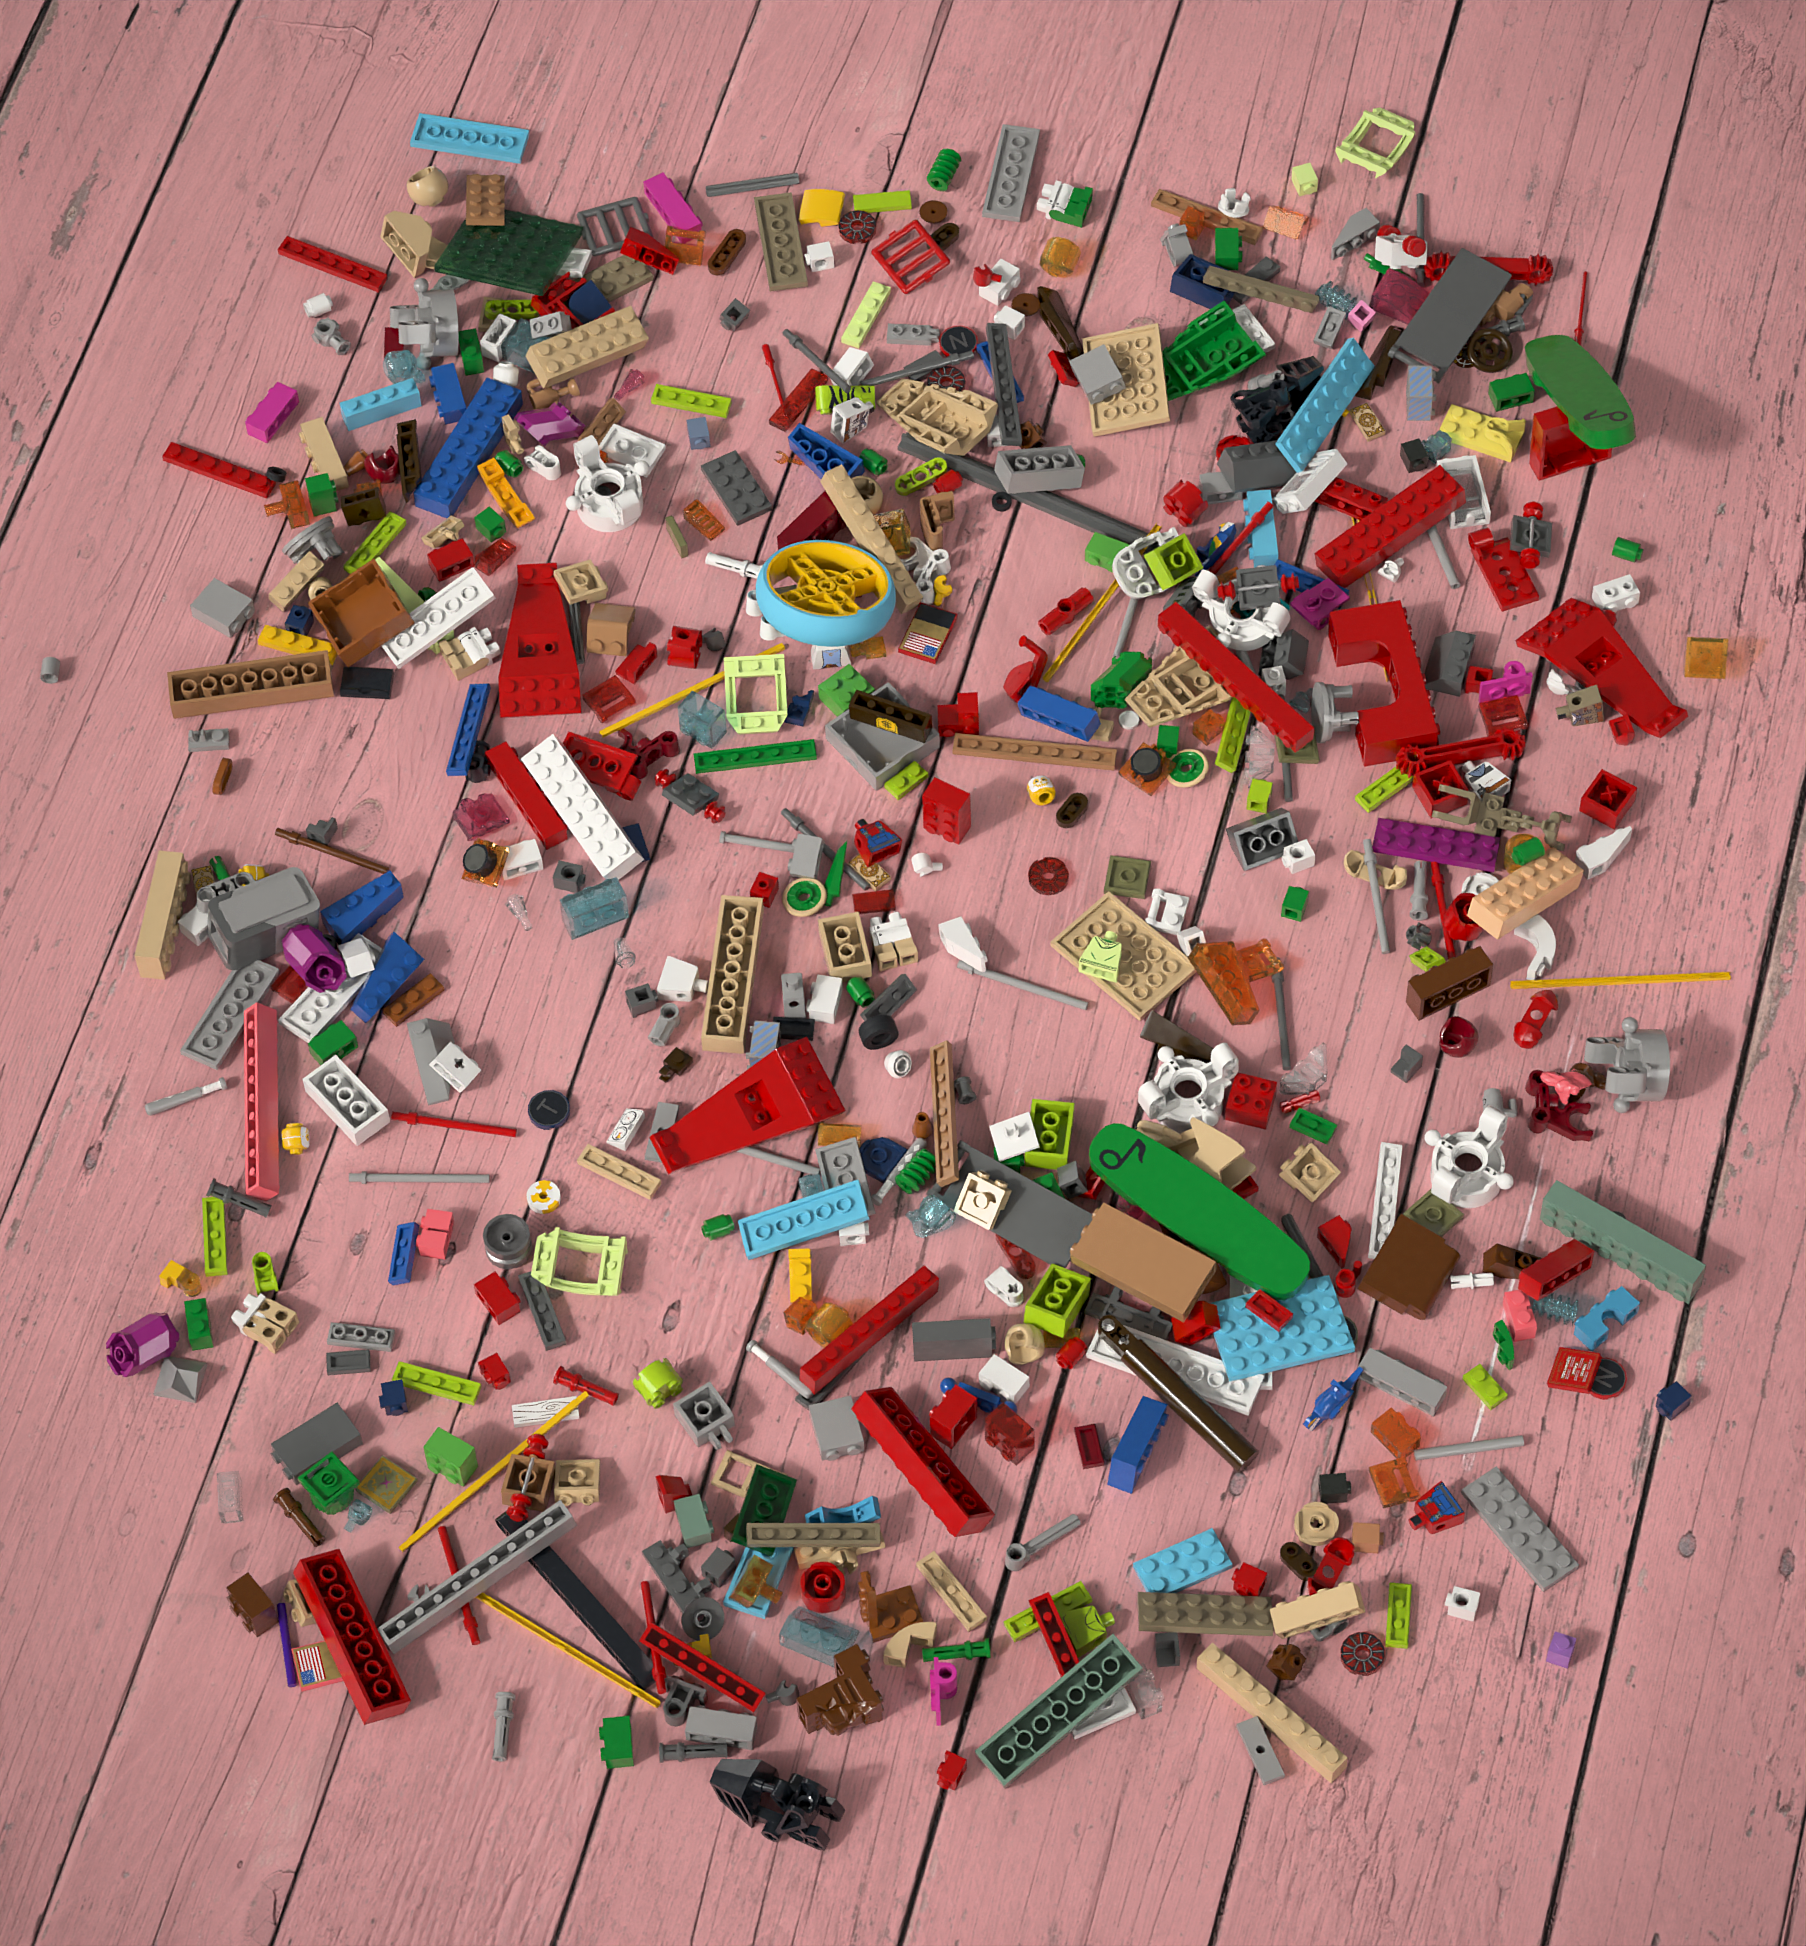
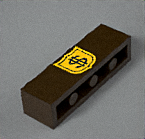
(890, 716)

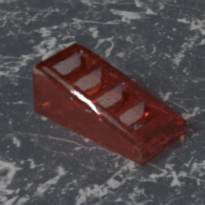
(488, 566)

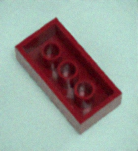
(816, 522)

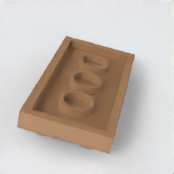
(485, 200)

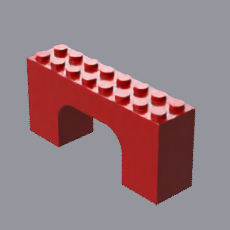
(1383, 637)

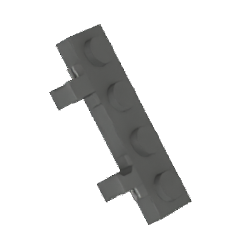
(1147, 1322)
(666, 1567)

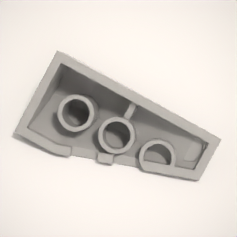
(428, 1040)

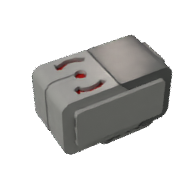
(254, 918)

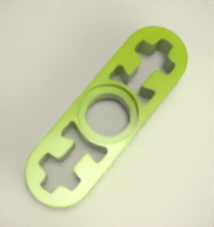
(518, 304)
(921, 469)

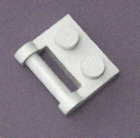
(1173, 913)

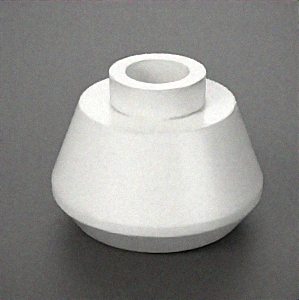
(898, 1063)

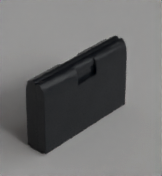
(366, 683)

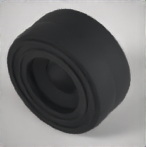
(878, 1032)

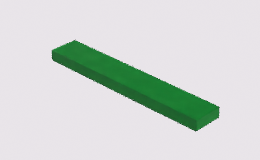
(755, 756)

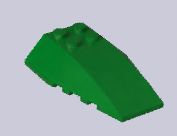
(1208, 352)

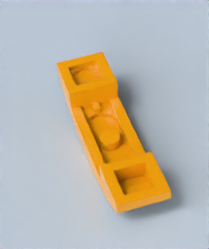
(504, 494)

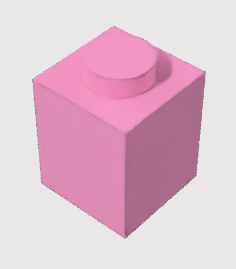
(1361, 316)

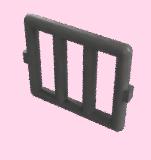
(599, 211)

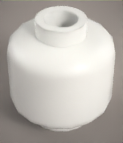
(506, 373)

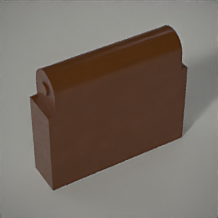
(1410, 1269)

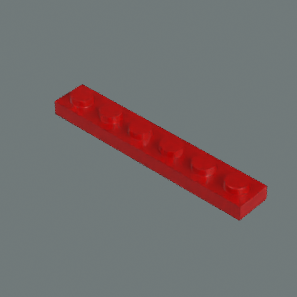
(332, 264)
(218, 470)

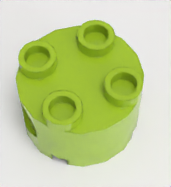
(658, 1383)

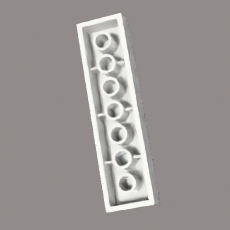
(582, 808)

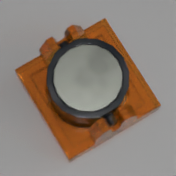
(1145, 768)
(484, 863)

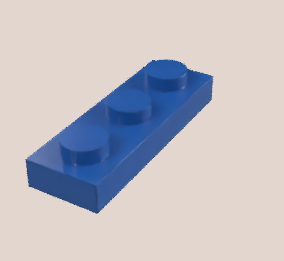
(403, 1253)

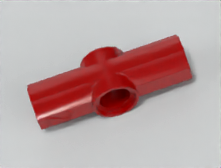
(1071, 605)

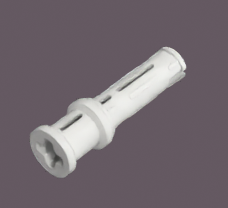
(745, 568)

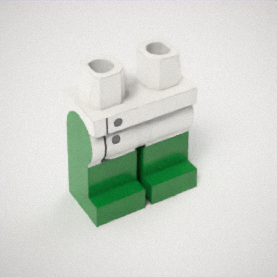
(1065, 203)

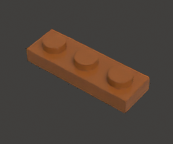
(413, 1000)

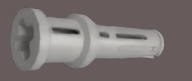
(1264, 380)
(1419, 897)
(503, 1717)

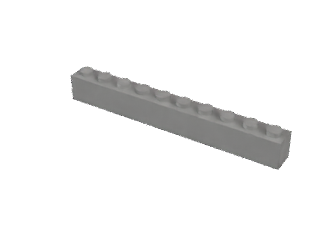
(477, 1577)

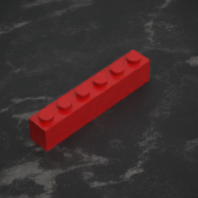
(526, 795)
(702, 1666)

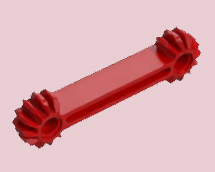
(1532, 269)
(1503, 743)

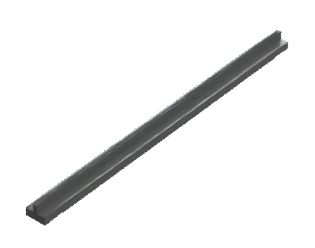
(1041, 500)

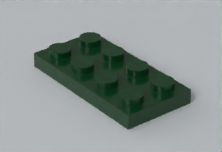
(764, 1502)

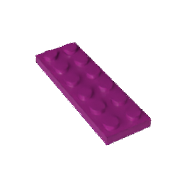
(1436, 844)

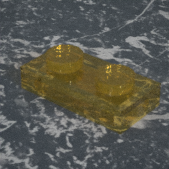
(835, 1133)

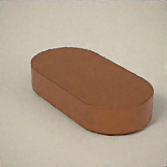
(222, 776)

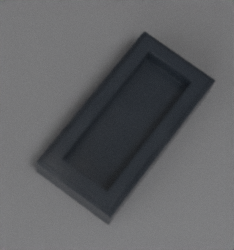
(796, 1028)

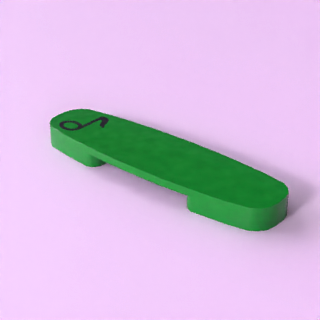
(1581, 391)
(1199, 1210)

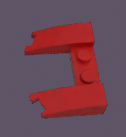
(556, 295)

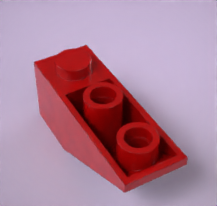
(649, 251)

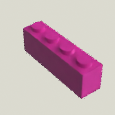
(671, 205)

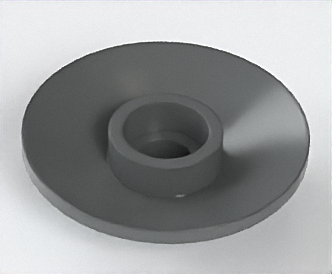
(712, 1618)

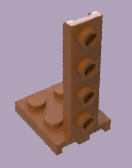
(887, 1611)

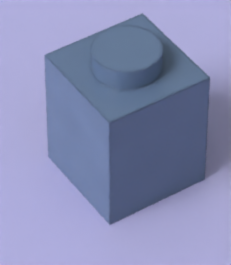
(698, 433)

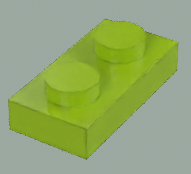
(906, 780)
(1426, 958)
(1485, 1386)

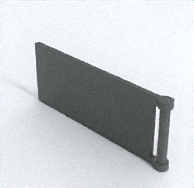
(1451, 312)
(1033, 1215)

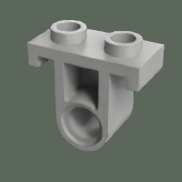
(1176, 243)
(550, 325)

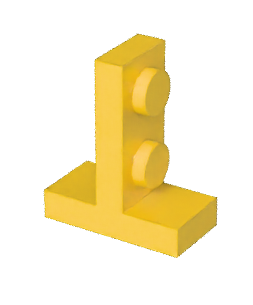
(800, 1274)

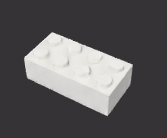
(346, 1100)

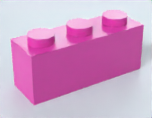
(272, 412)

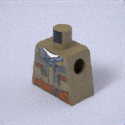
(1582, 707)

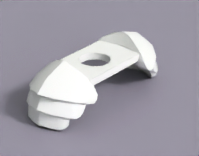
(1558, 687)

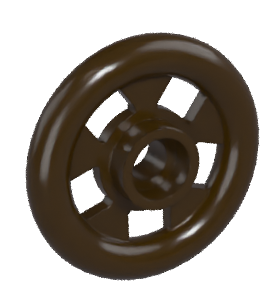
(1480, 363)

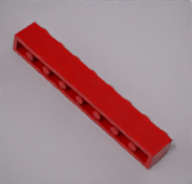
(869, 1329)

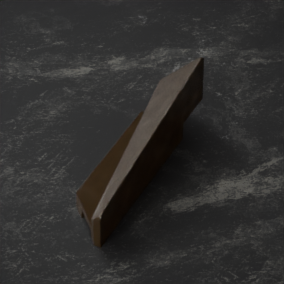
(1058, 321)
(1381, 362)
(408, 457)
(1165, 1033)

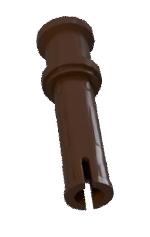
(293, 1510)

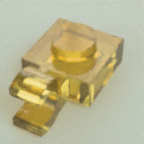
(872, 648)
(1055, 1341)

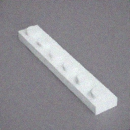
(1385, 1196)

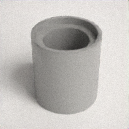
(50, 670)

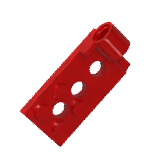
(1483, 549)
(617, 781)

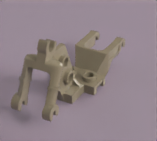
(1490, 815)

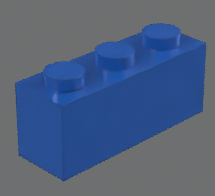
(447, 393)

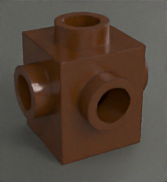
(1032, 436)
(1286, 1662)

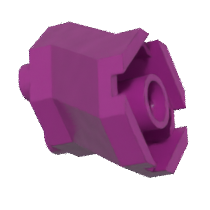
(550, 423)
(314, 958)
(141, 1344)

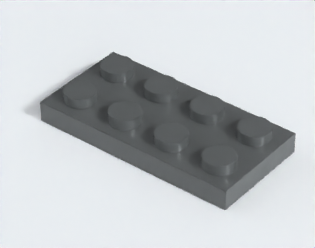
(736, 487)

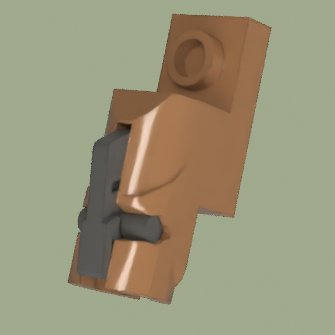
(1509, 304)

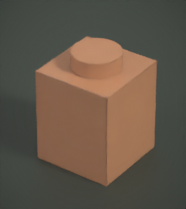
(1367, 1537)

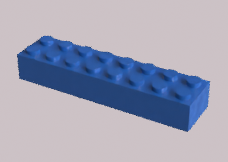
(466, 448)

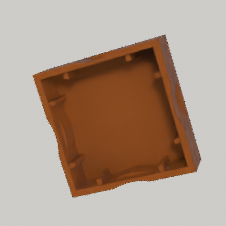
(361, 613)

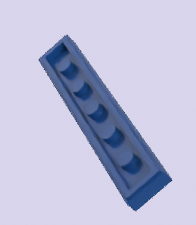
(468, 730)

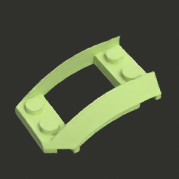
(1372, 161)
(755, 667)
(611, 1265)

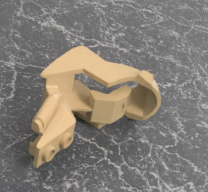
(1205, 1148)

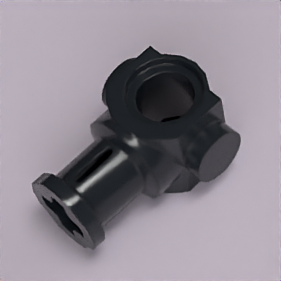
(478, 767)

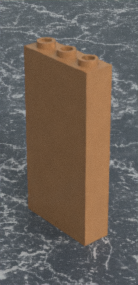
(1143, 1261)

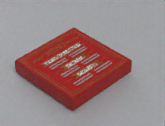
(1574, 1370)

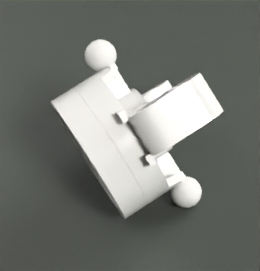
(600, 511)
(1236, 633)
(1174, 1111)
(1463, 1187)

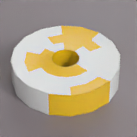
(540, 1189)

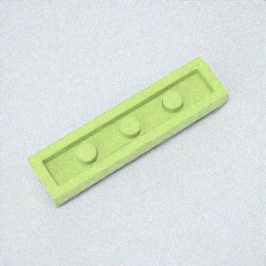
(866, 314)

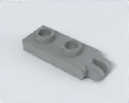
(912, 334)

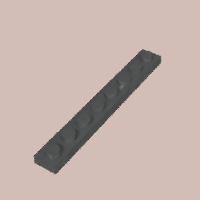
(1003, 384)

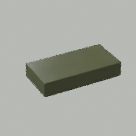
(676, 536)

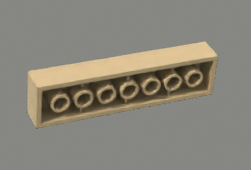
(732, 974)

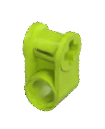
(265, 1277)

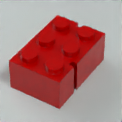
(946, 811)

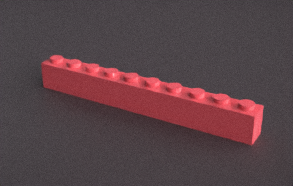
(261, 1102)

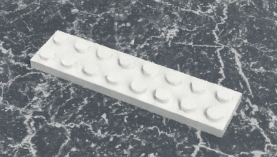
(1199, 1370)

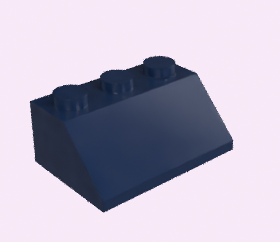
(1188, 283)

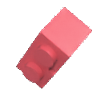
(435, 1234)
(1519, 1315)

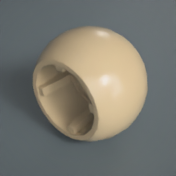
(427, 186)
(870, 492)

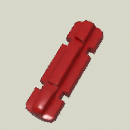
(1299, 1101)

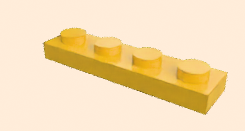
(293, 642)

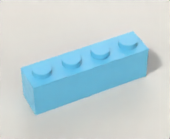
(380, 404)
(1263, 537)

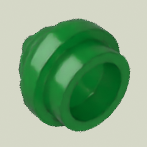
(426, 593)

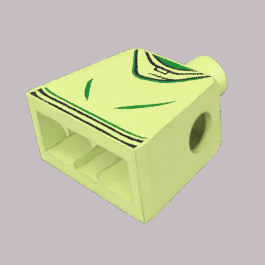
(1102, 957)

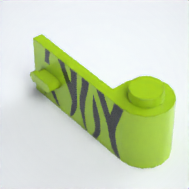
(832, 395)

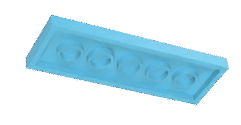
(469, 138)
(803, 1219)

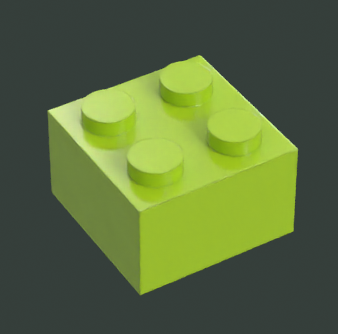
(1173, 561)

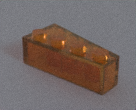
(1226, 980)

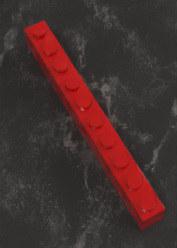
(1235, 677)

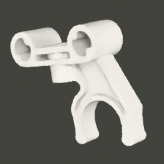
(927, 567)

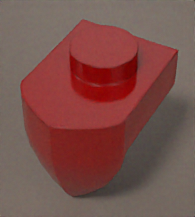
(1622, 730)

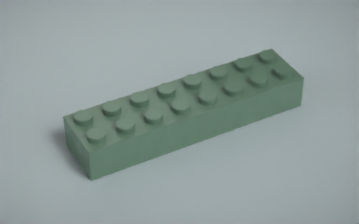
(1622, 1242)
(1059, 1711)

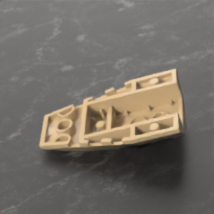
(940, 416)
(1176, 689)

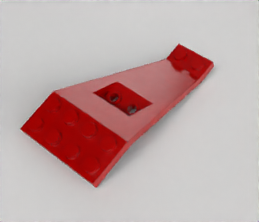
(1593, 653)
(542, 679)
(784, 1090)

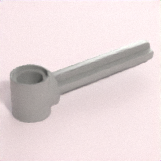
(1039, 1542)

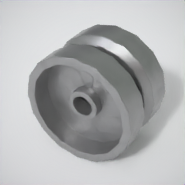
(507, 1241)

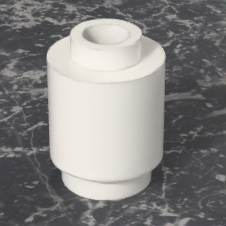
(318, 305)

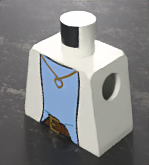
(829, 657)

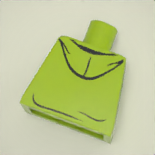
(1086, 1628)

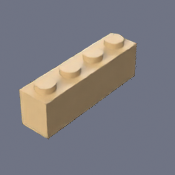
(323, 452)
(1317, 1610)

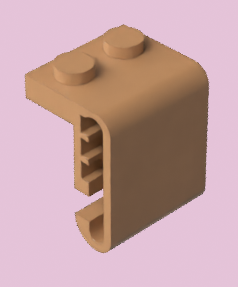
(933, 512)
(609, 629)

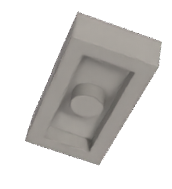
(1329, 327)
(208, 740)

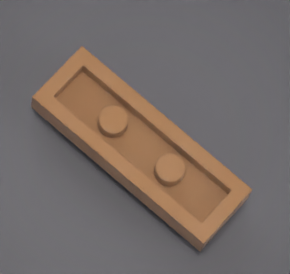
(603, 421)

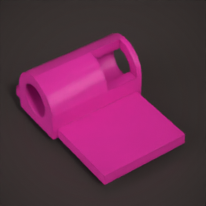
(1318, 602)
(1514, 682)
(942, 1681)

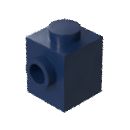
(299, 620)
(393, 1398)
(1672, 1400)

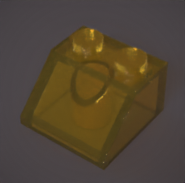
(896, 529)
(1705, 657)

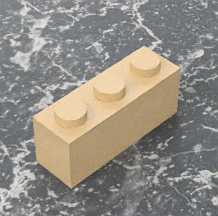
(296, 581)

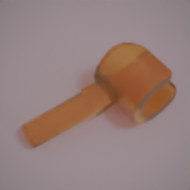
(785, 458)

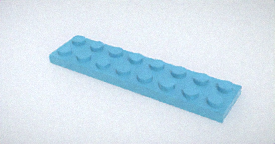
(1324, 405)

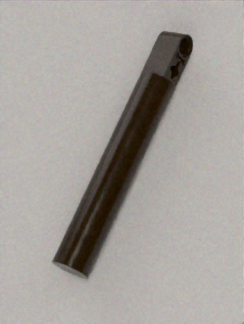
(1178, 1395)

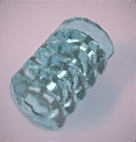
(1332, 298)
(1557, 1307)

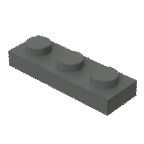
(1264, 270)
(890, 998)

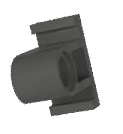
(682, 1698)

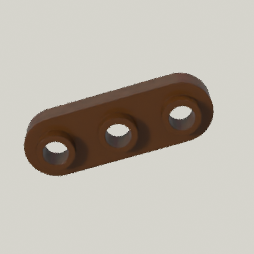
(727, 246)

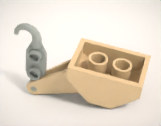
(414, 246)

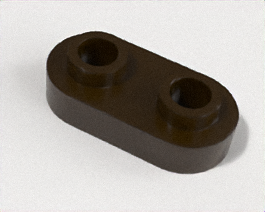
(942, 236)
(1070, 811)
(1297, 1560)

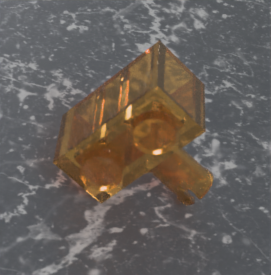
(291, 504)
(753, 1583)

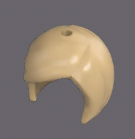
(1024, 1344)

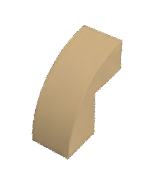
(899, 1646)

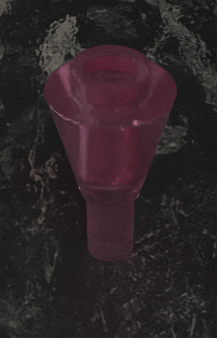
(631, 382)

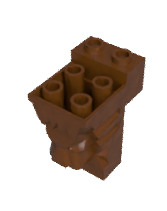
(844, 1700)

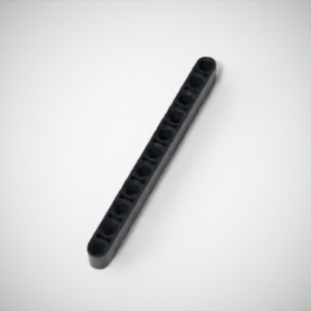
(587, 1609)

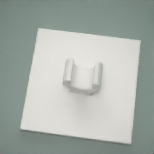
(1014, 1136)

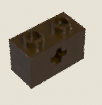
(363, 506)

